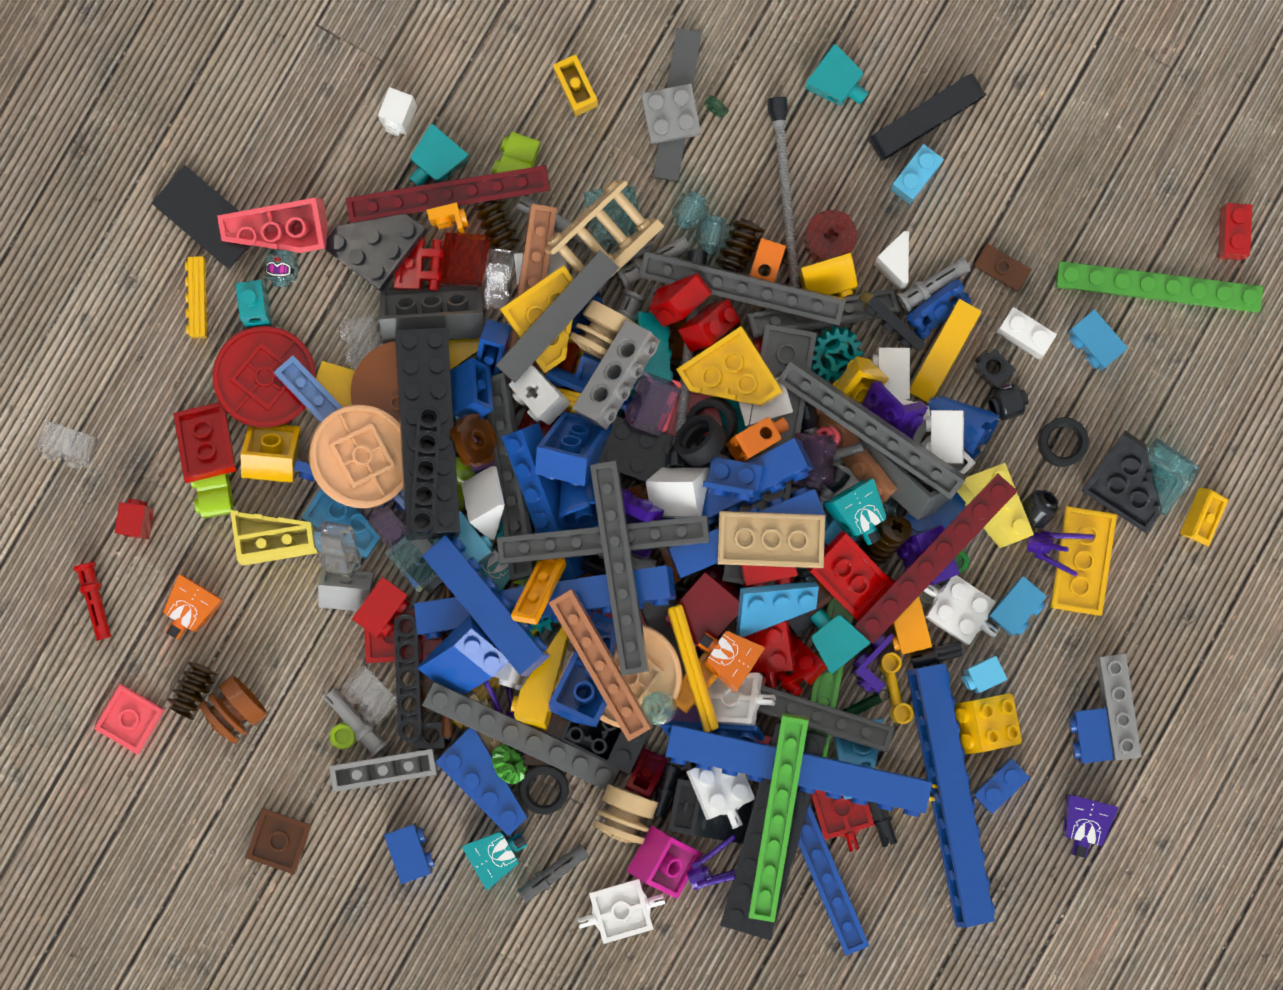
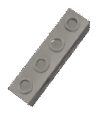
(616, 361)
(1118, 700)
(383, 770)

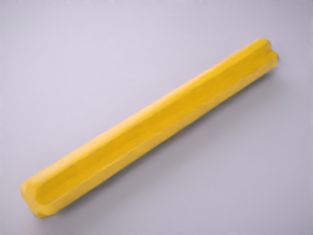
(693, 668)

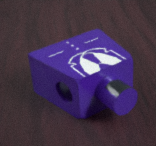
(1086, 822)

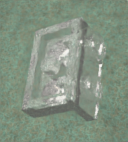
(360, 337)

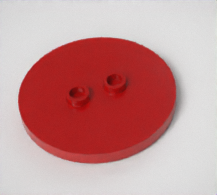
(247, 381)

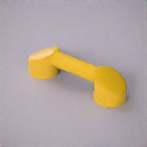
(889, 665)

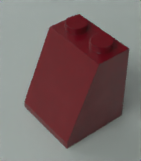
(708, 604)

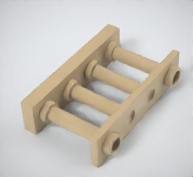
(627, 245)

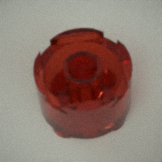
(830, 222)

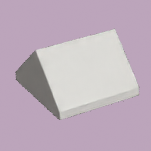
(895, 261)
(678, 491)
(484, 501)

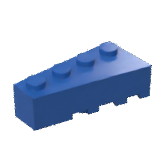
(472, 769)

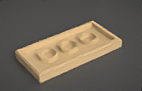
(771, 539)

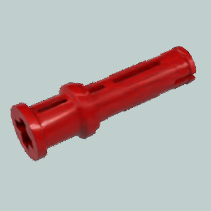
(90, 588)

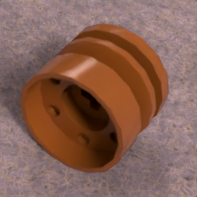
(233, 709)

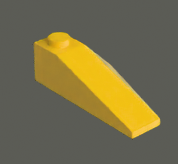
(534, 696)

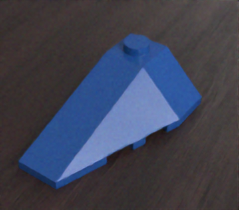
(576, 692)

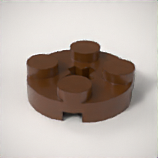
(463, 437)

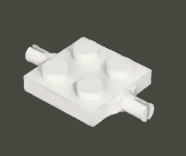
(960, 609)
(742, 706)
(720, 793)
(621, 911)

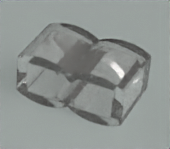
(498, 278)
(337, 549)

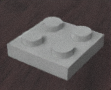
(671, 114)

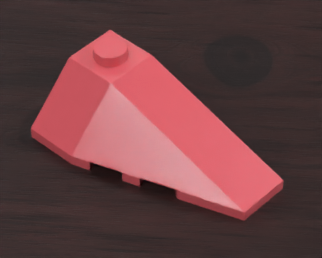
(286, 226)

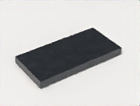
(195, 210)

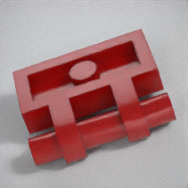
(411, 272)
(807, 667)

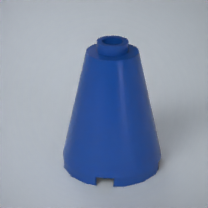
(978, 422)
(578, 506)

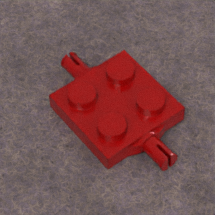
(777, 652)
(841, 817)

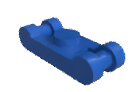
(937, 309)

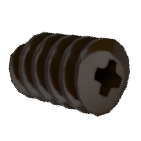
(496, 225)
(739, 245)
(893, 533)
(191, 690)

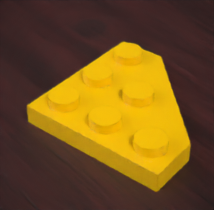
(530, 305)
(731, 371)

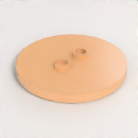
(358, 456)
(663, 675)

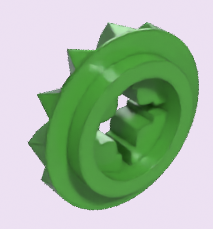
(509, 773)

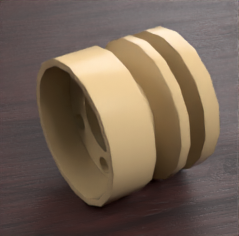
(601, 331)
(625, 814)

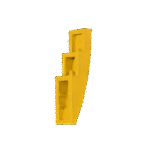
(944, 351)

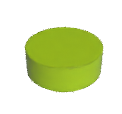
(342, 736)

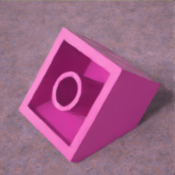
(663, 862)

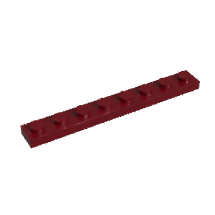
(462, 191)
(935, 558)

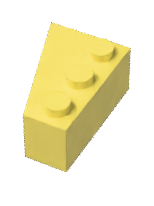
(1011, 521)
(270, 538)

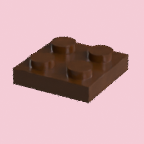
(278, 841)

